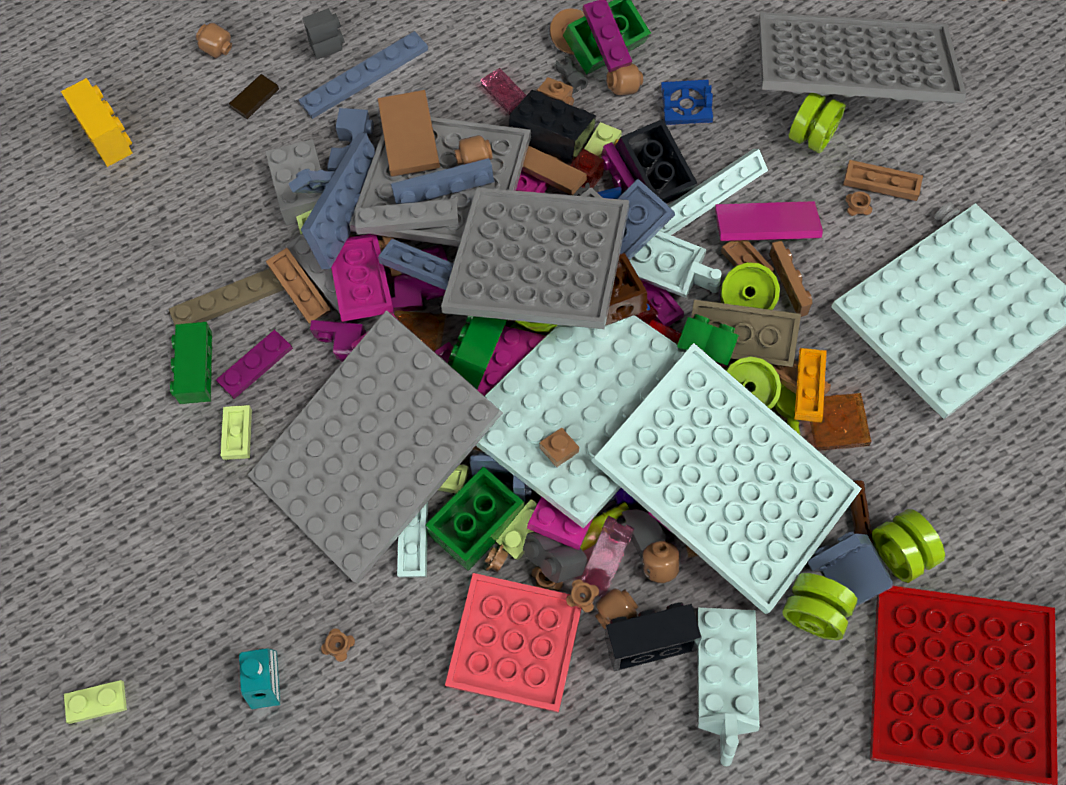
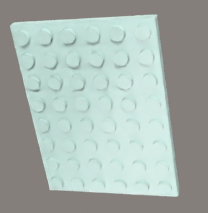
(957, 309)
(589, 388)
(728, 477)

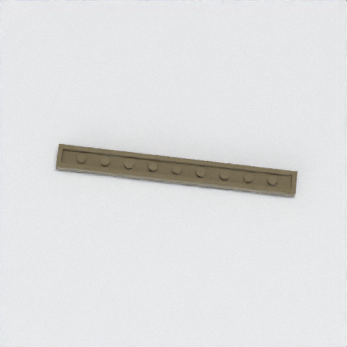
(231, 296)

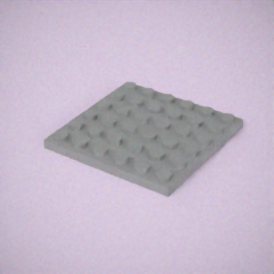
(508, 152)
(537, 258)

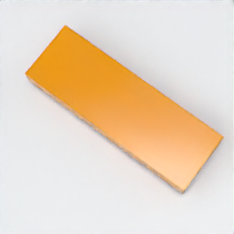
(810, 385)

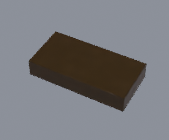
(254, 96)

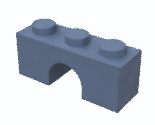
(348, 125)

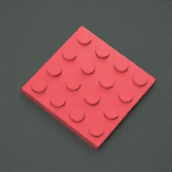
(514, 643)

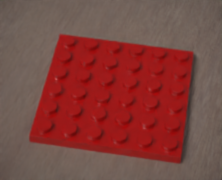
(965, 685)

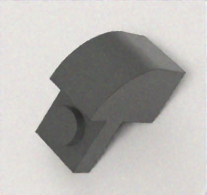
(646, 529)

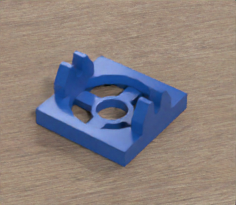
(701, 86)

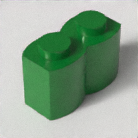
(714, 341)

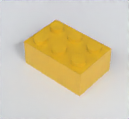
(96, 120)

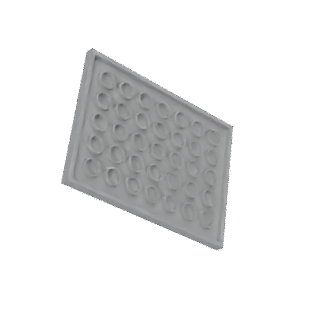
(859, 58)
(374, 446)

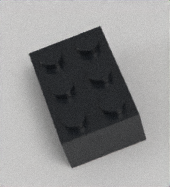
(554, 125)
(656, 161)
(652, 636)

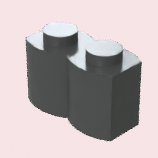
(323, 33)
(554, 558)

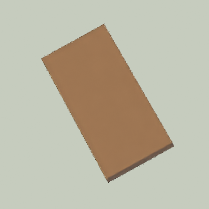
(408, 133)

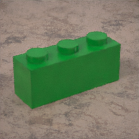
(192, 363)

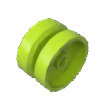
(816, 121)
(752, 277)
(759, 376)
(908, 545)
(820, 606)

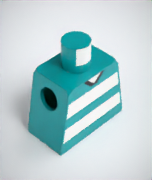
(259, 675)

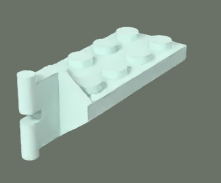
(674, 265)
(727, 676)

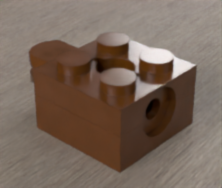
(628, 293)

